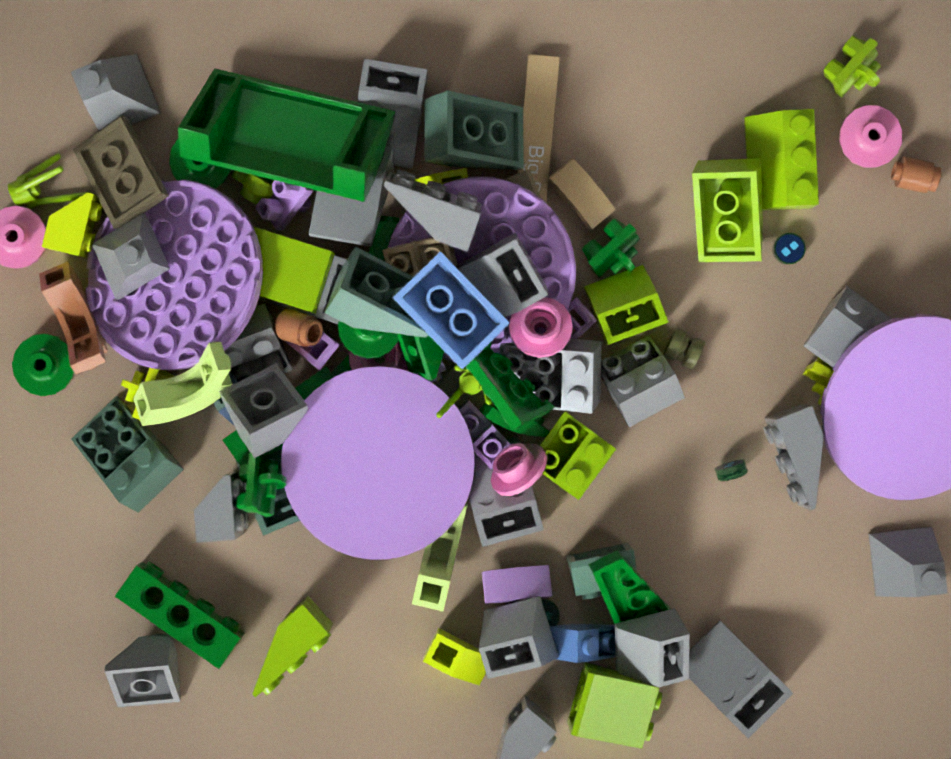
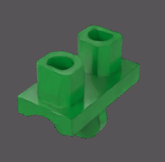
(616, 253)
(261, 486)

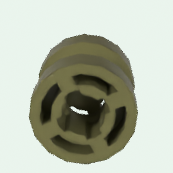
(677, 346)

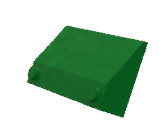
(286, 134)

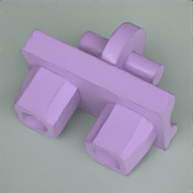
(284, 204)

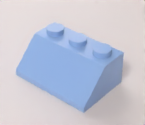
(451, 310)

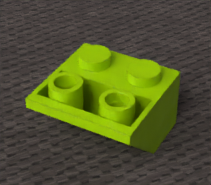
(625, 305)
(574, 455)

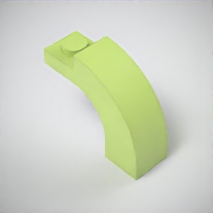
(186, 393)
(437, 567)

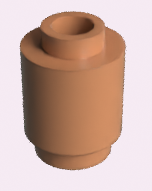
(916, 175)
(298, 328)

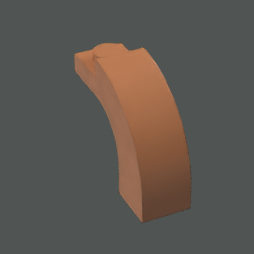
(70, 305)

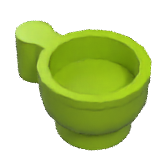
(254, 186)

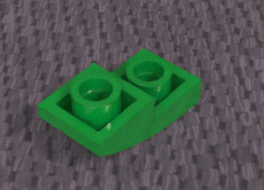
(533, 428)

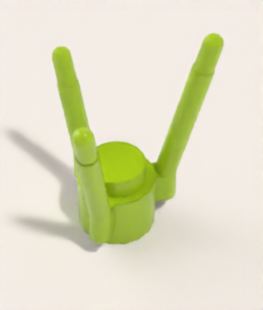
(27, 188)
(468, 385)

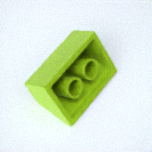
(788, 157)

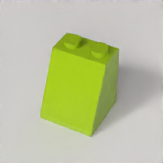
(613, 707)

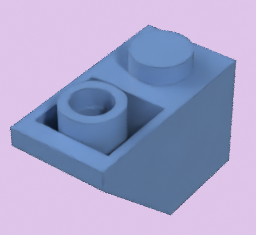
(584, 642)

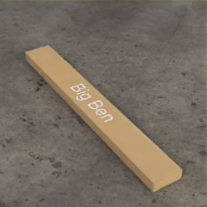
(539, 117)

